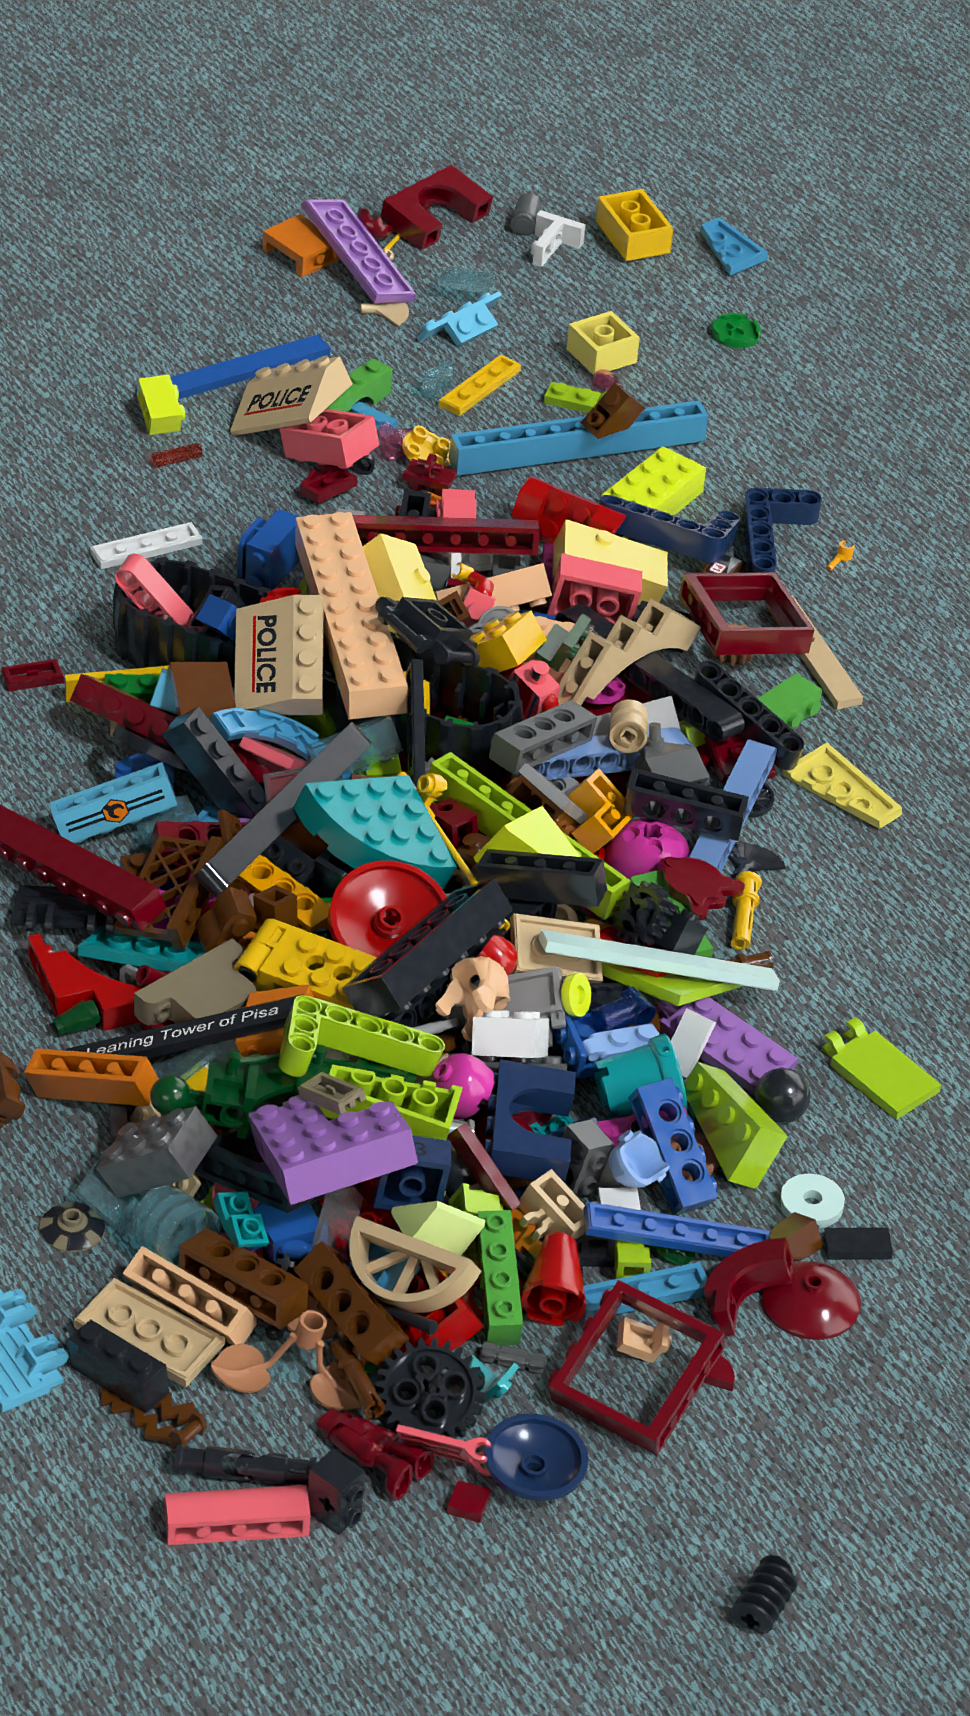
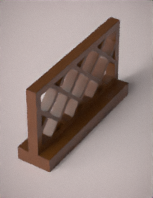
(187, 912)

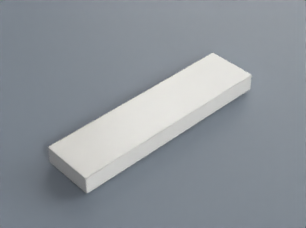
(146, 545)

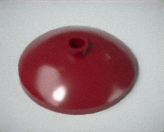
(816, 1304)

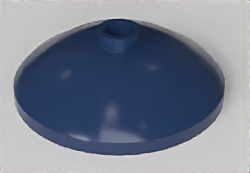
(538, 1445)

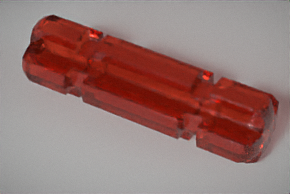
(176, 455)

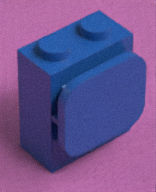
(268, 550)

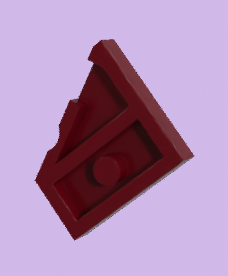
(327, 483)

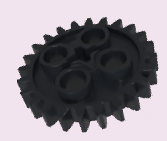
(403, 1375)

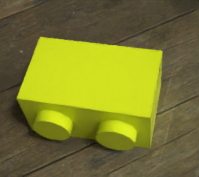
(160, 404)

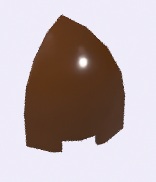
(801, 1235)

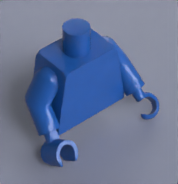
(287, 1232)

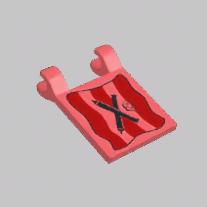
(447, 1447)

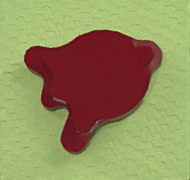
(698, 884)

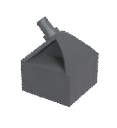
(670, 759)

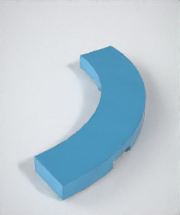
(265, 725)

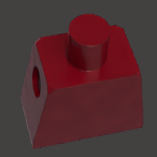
(455, 820)

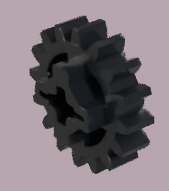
(642, 914)

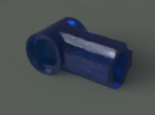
(628, 1009)

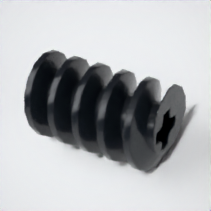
(764, 1595)

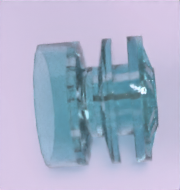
(168, 1219)

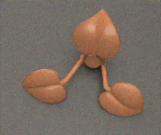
(245, 1370)

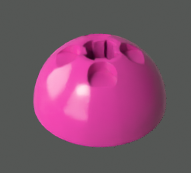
(642, 846)

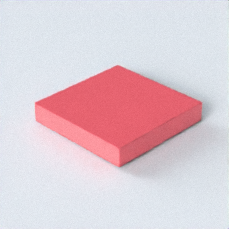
(272, 753)

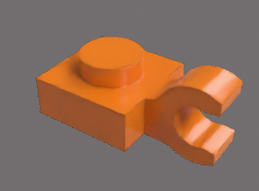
(523, 1236)

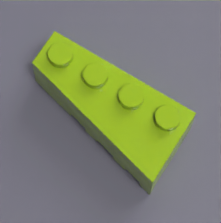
(423, 1106)
(734, 1125)

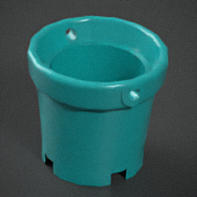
(634, 1069)

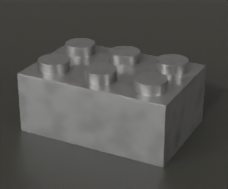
(156, 1151)

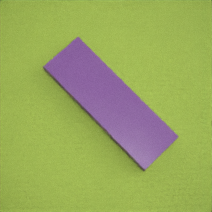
(359, 251)

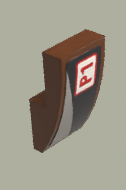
(726, 565)

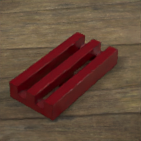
(33, 675)

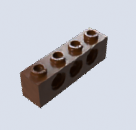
(244, 1277)
(383, 1333)

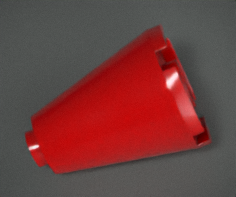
(555, 1283)

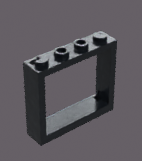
(229, 1166)

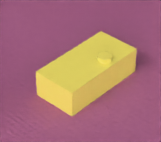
(605, 547)
(397, 569)

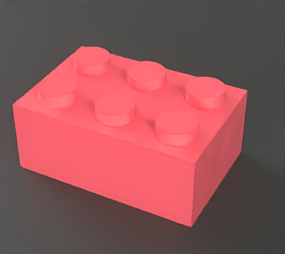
(331, 439)
(599, 585)

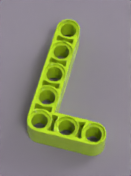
(355, 1033)

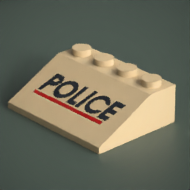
(290, 394)
(280, 656)

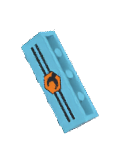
(113, 804)

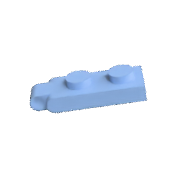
(613, 1042)

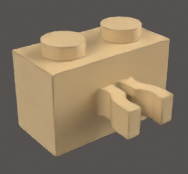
(552, 1207)

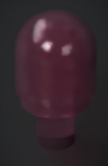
(604, 379)

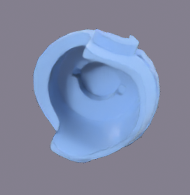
(637, 1160)

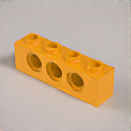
(263, 874)

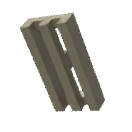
(329, 1095)

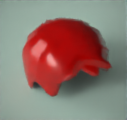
(502, 952)

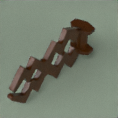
(184, 1412)

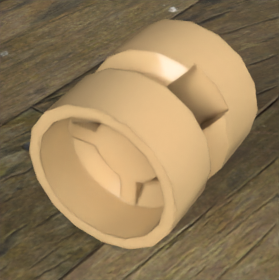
(628, 726)

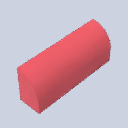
(237, 1514)

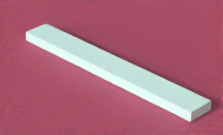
(658, 960)

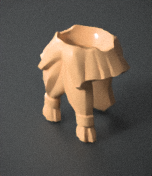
(488, 996)

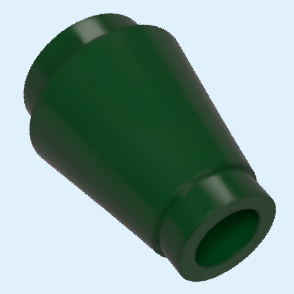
(77, 1018)

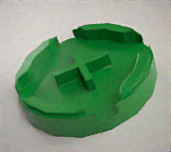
(735, 330)

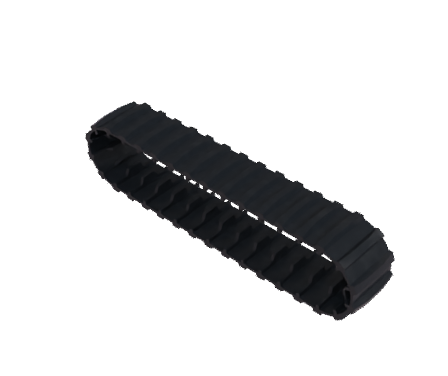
(454, 688)

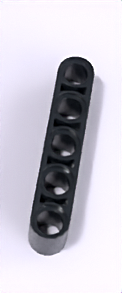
(759, 720)

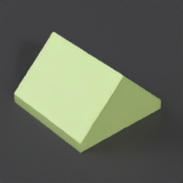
(438, 1225)

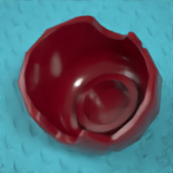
(374, 226)

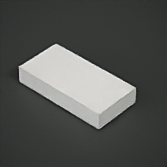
(691, 1039)

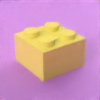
(602, 342)

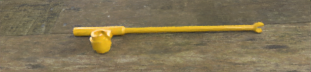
(428, 788)

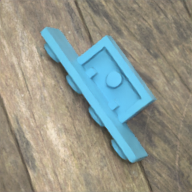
(466, 323)

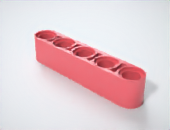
(151, 591)

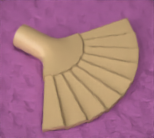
(394, 312)

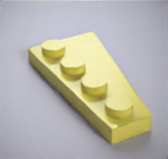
(842, 784)

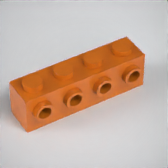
(91, 1077)

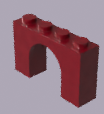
(444, 187)

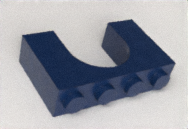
(535, 1089)

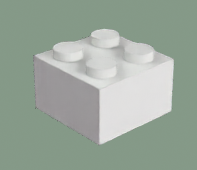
(508, 1036)

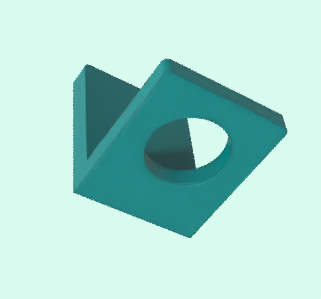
(494, 1385)

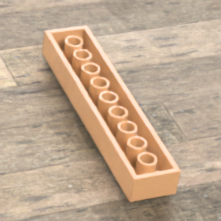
(355, 638)

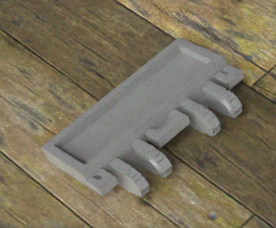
(528, 991)

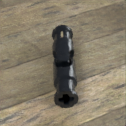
(270, 1468)

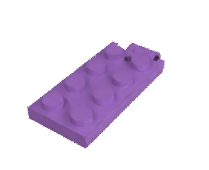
(732, 1044)

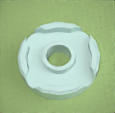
(816, 1187)

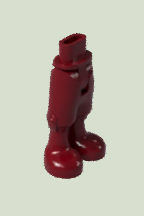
(372, 1447)

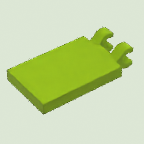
(879, 1069)

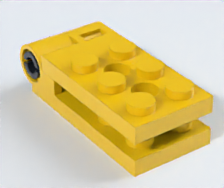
(294, 957)

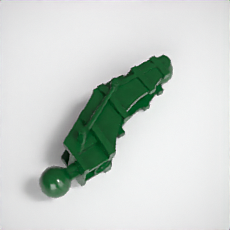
(247, 1084)

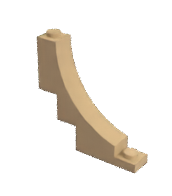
(628, 641)

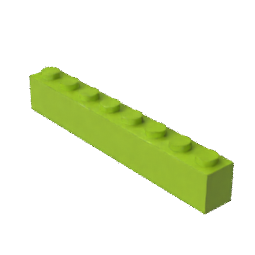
(498, 808)

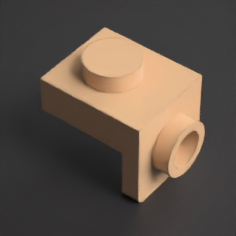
(643, 1340)

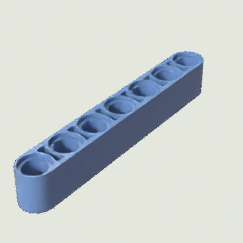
(599, 754)
(745, 779)

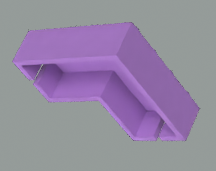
(322, 1155)

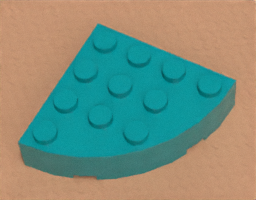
(375, 822)

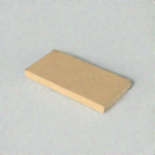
(155, 1329)

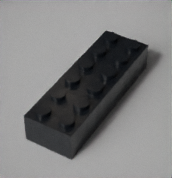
(428, 949)

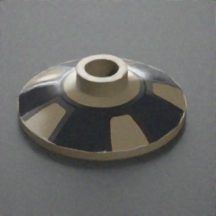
(72, 1227)

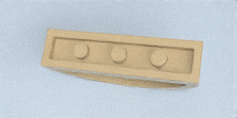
(462, 1269)

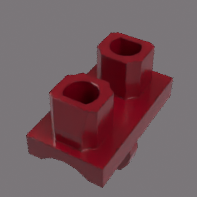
(429, 474)

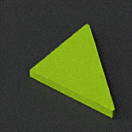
(669, 987)

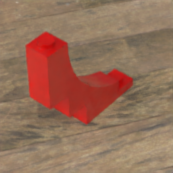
(69, 982)

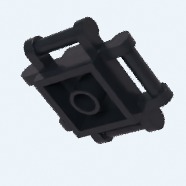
(429, 626)

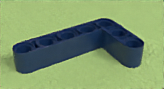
(774, 506)
(676, 533)

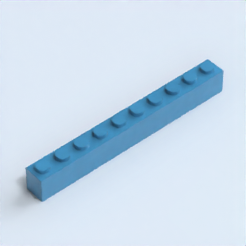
(570, 440)

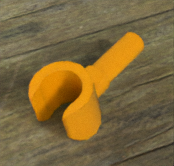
(843, 554)

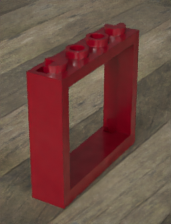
(701, 589)
(656, 1435)

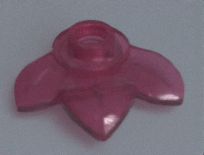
(392, 441)

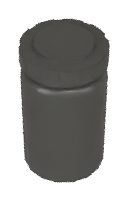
(525, 214)

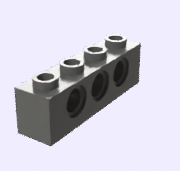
(542, 736)

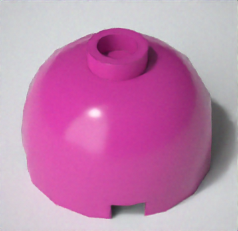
(468, 1073)

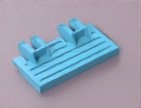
(24, 1357)

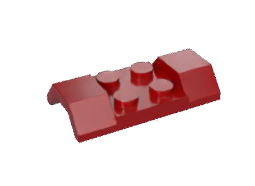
(554, 505)

